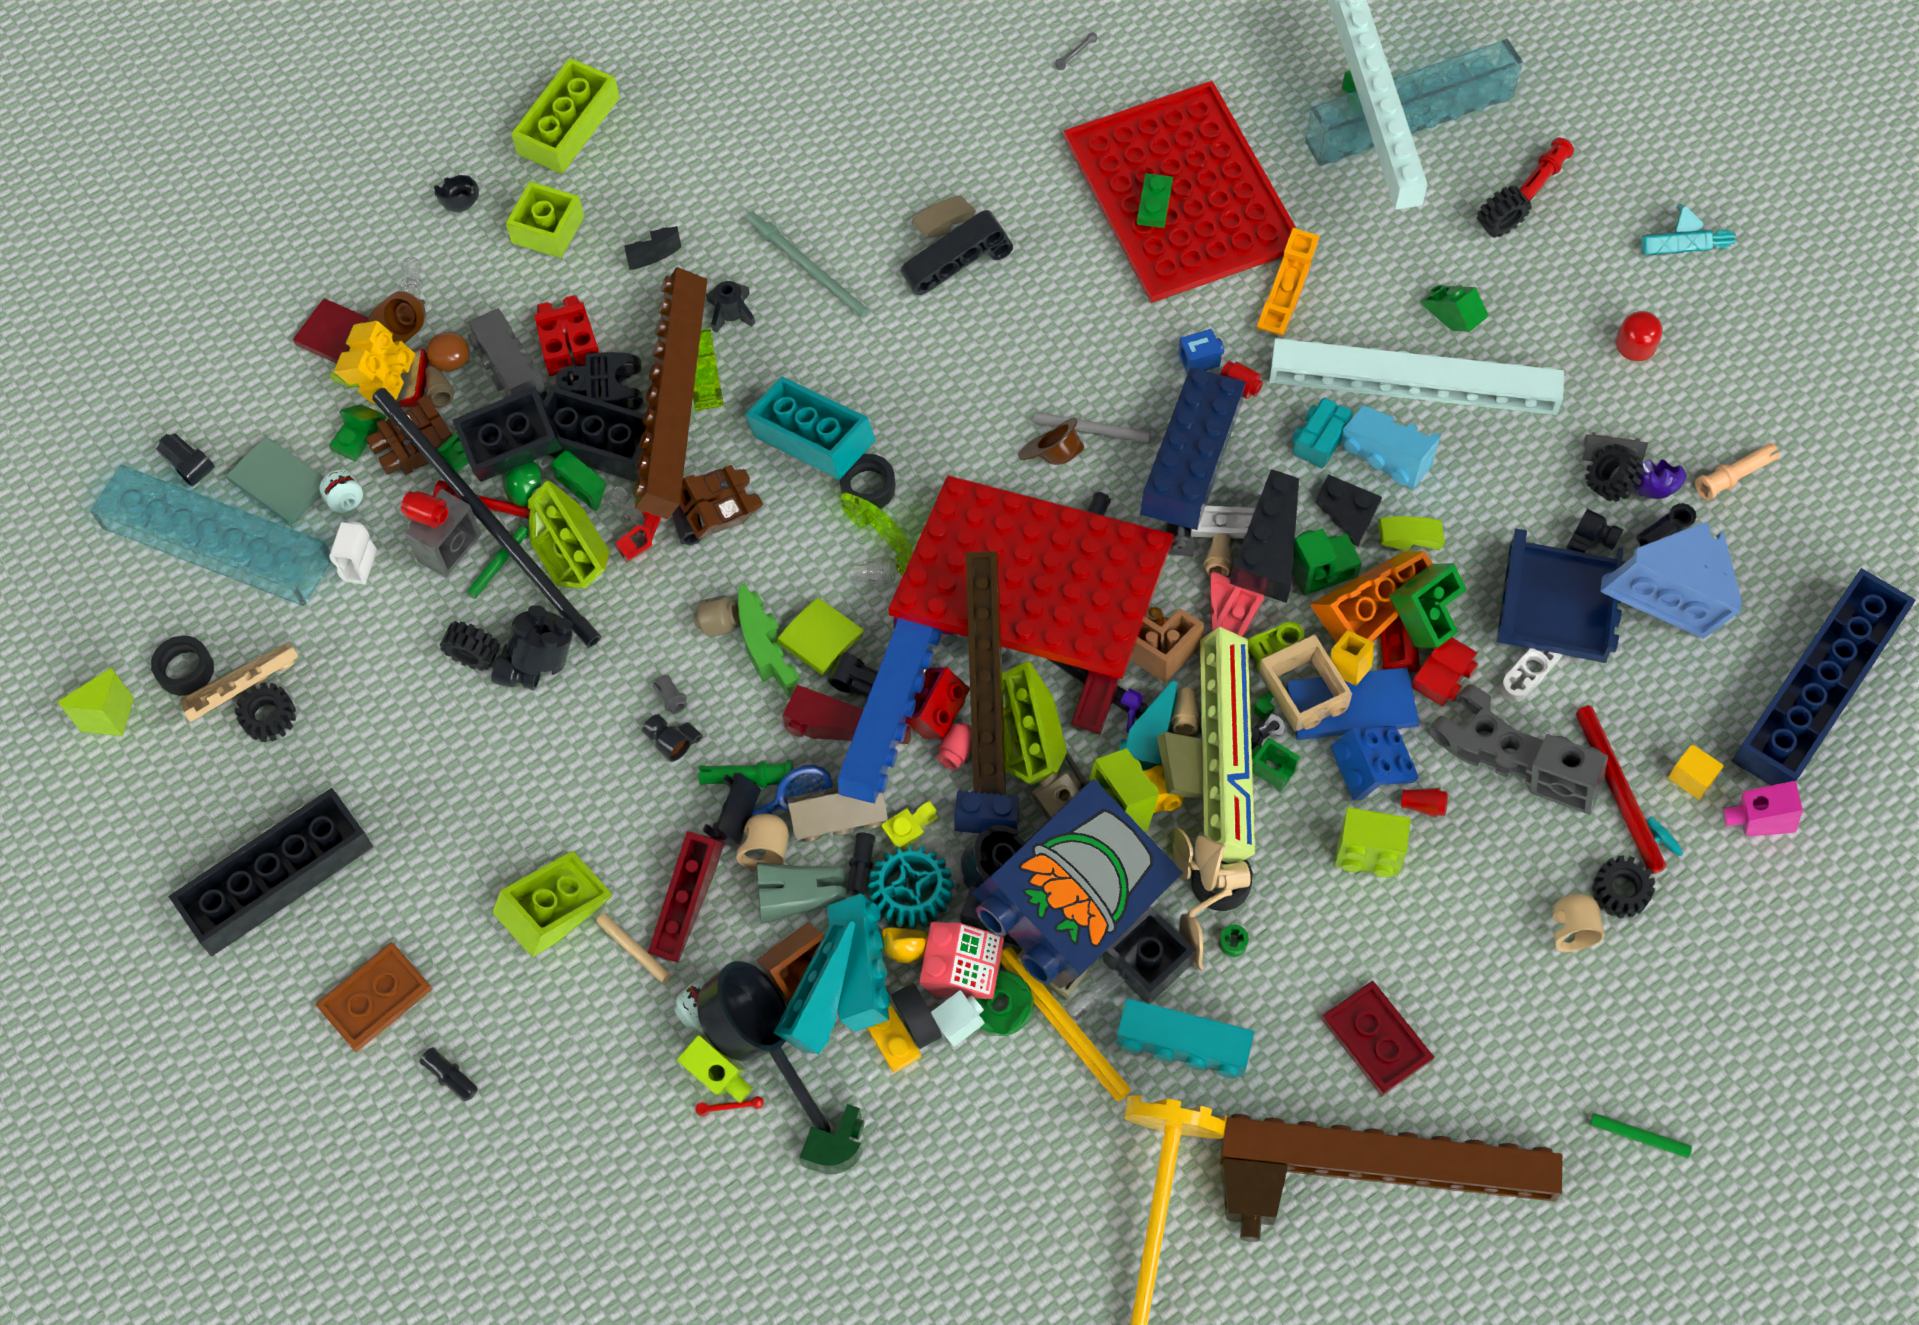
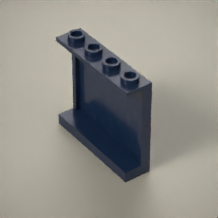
(1557, 602)

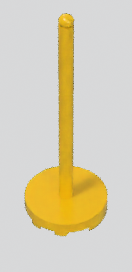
(1174, 1121)

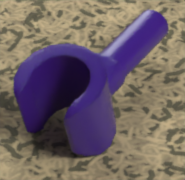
(1132, 700)

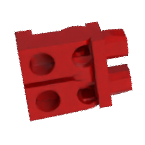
(564, 325)

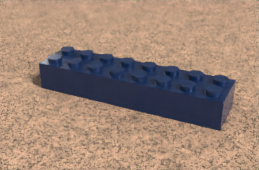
(1823, 680)

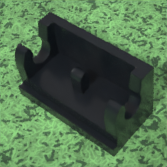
(735, 810)

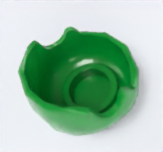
(521, 482)

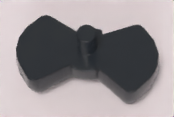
(1270, 725)

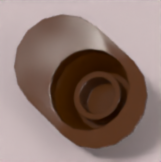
(401, 315)
(1056, 445)

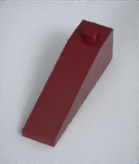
(823, 717)
(685, 894)

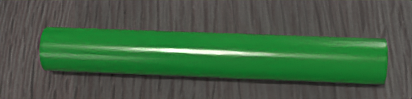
(495, 564)
(1640, 1135)

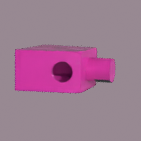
(1767, 810)

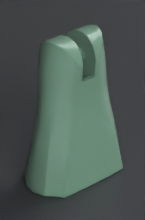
(797, 889)

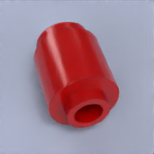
(1244, 373)
(424, 508)

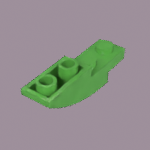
(761, 641)

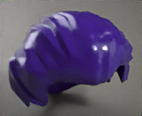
(1660, 480)

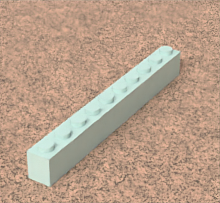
(1380, 102)
(1417, 376)

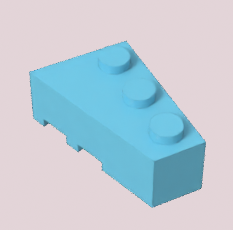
(1390, 446)

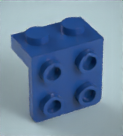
(1373, 759)

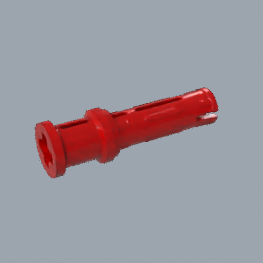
(1548, 164)

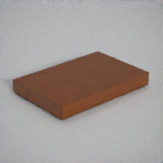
(373, 997)

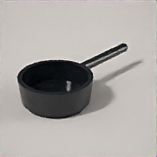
(739, 1018)

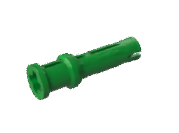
(760, 774)

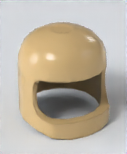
(767, 833)
(1581, 917)

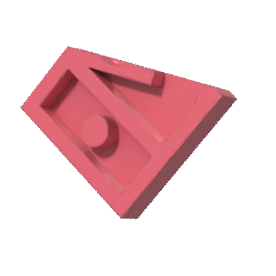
(1231, 605)

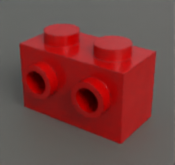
(938, 703)

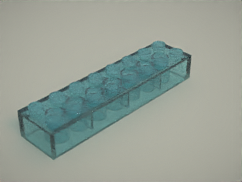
(1427, 98)
(212, 535)

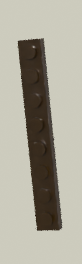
(985, 672)

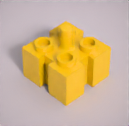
(374, 360)

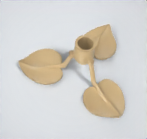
(1213, 874)

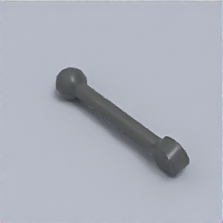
(1061, 63)

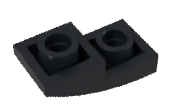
(663, 244)

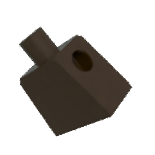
(1252, 1194)

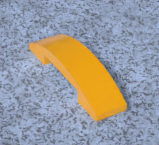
(1288, 282)

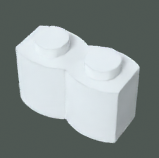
(353, 552)

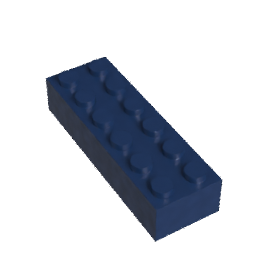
(1192, 448)

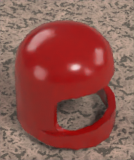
(1639, 336)

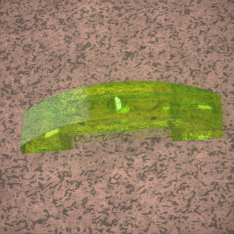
(707, 383)
(864, 513)

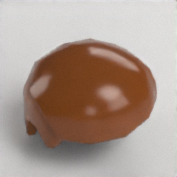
(448, 351)

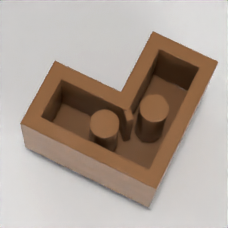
(1167, 647)

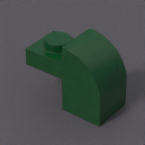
(832, 1152)

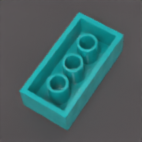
(810, 427)

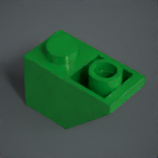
(1456, 306)

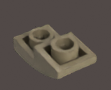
(940, 216)

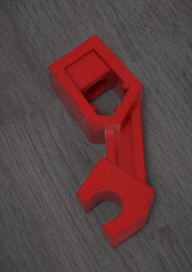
(626, 546)

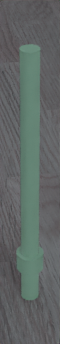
(771, 233)

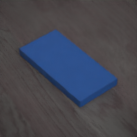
(1378, 700)

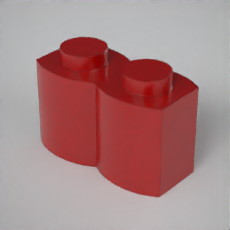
(1445, 670)

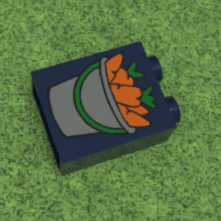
(1075, 886)

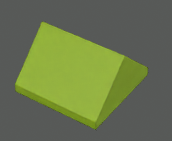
(100, 705)

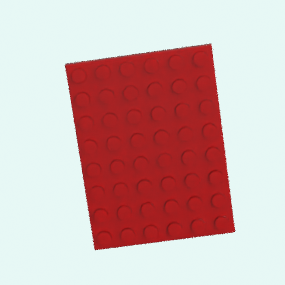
(1220, 201)
(1067, 576)

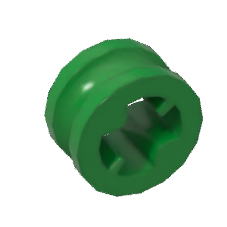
(1241, 946)

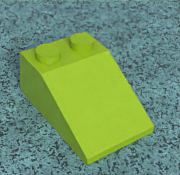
(550, 902)

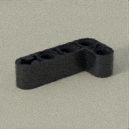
(956, 251)

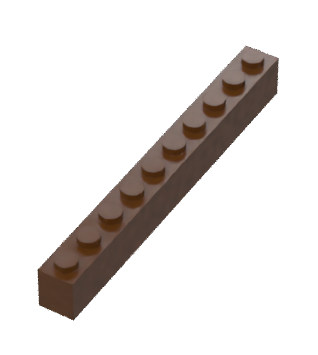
(670, 394)
(1396, 1159)

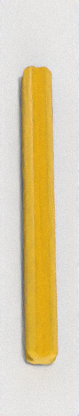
(1068, 1029)

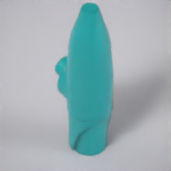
(1663, 836)

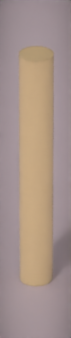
(633, 948)

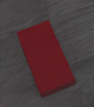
(1095, 702)

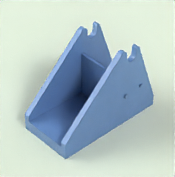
(1680, 581)

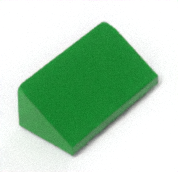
(579, 479)

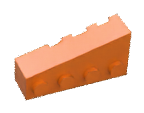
(1365, 601)

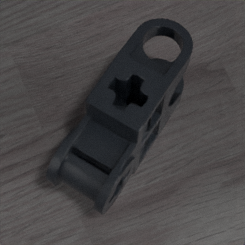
(613, 371)

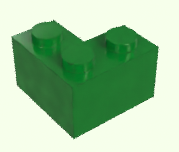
(1323, 560)
(1424, 601)

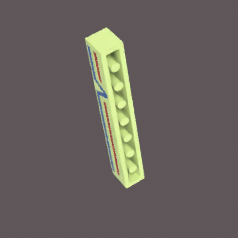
(1227, 744)

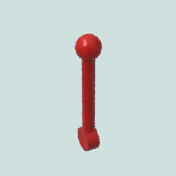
(703, 1109)

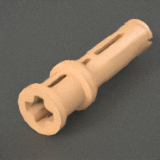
(1727, 475)

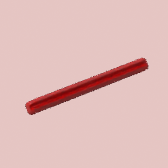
(1622, 792)

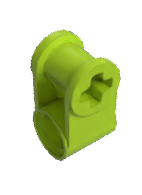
(1272, 641)

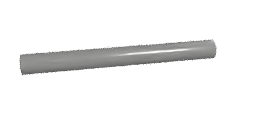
(1095, 428)

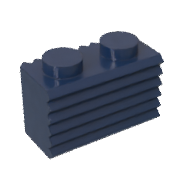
(980, 811)

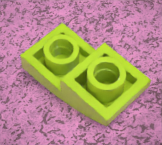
(1405, 531)

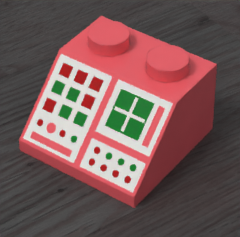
(961, 960)

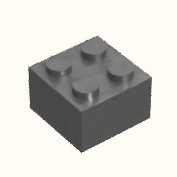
(448, 543)

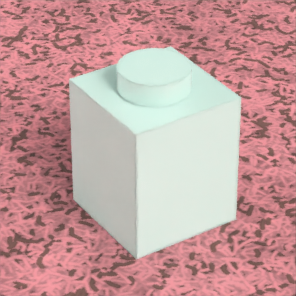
(958, 1017)

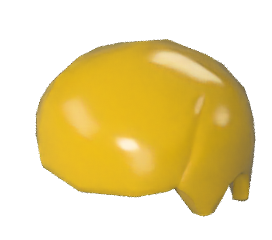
(904, 944)

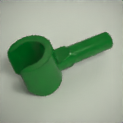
(1264, 706)

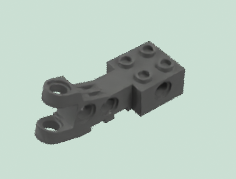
(1551, 766)

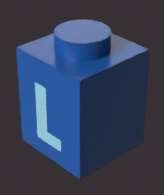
(1201, 350)

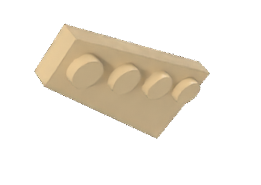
(233, 683)

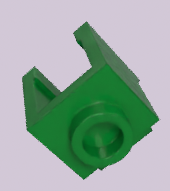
(1279, 755)

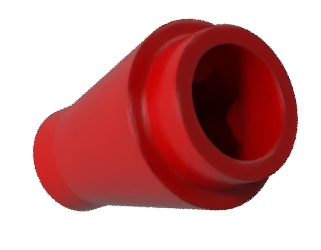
(1426, 801)

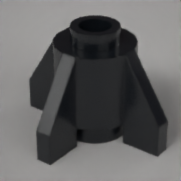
(729, 304)

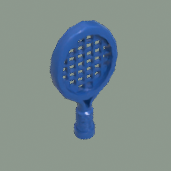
(785, 782)

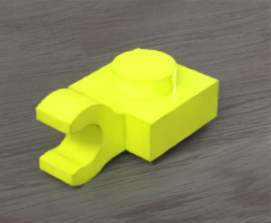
(907, 828)

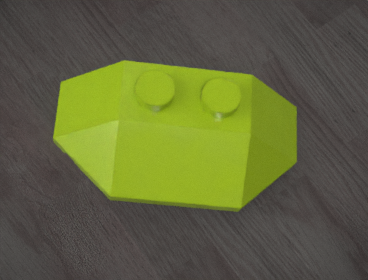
(565, 538)
(1031, 726)

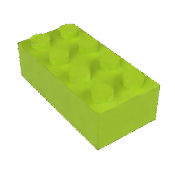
(565, 115)

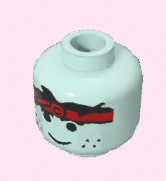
(339, 489)
(687, 1005)

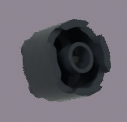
(539, 641)
(988, 853)

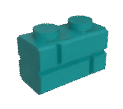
(1321, 432)

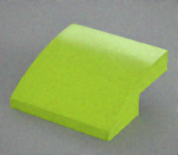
(820, 636)

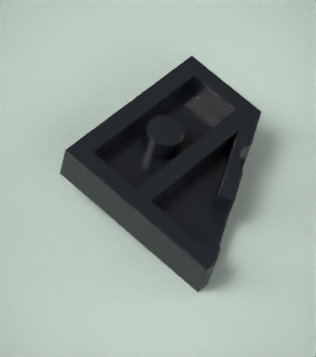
(1348, 506)

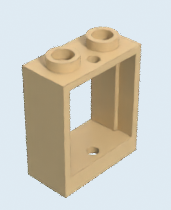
(1293, 657)

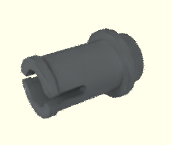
(670, 694)

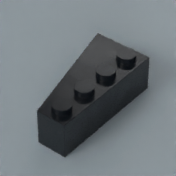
(1268, 546)

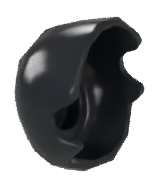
(457, 193)

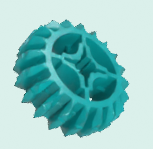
(922, 880)

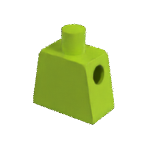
(704, 1061)

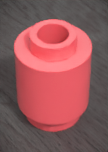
(955, 746)

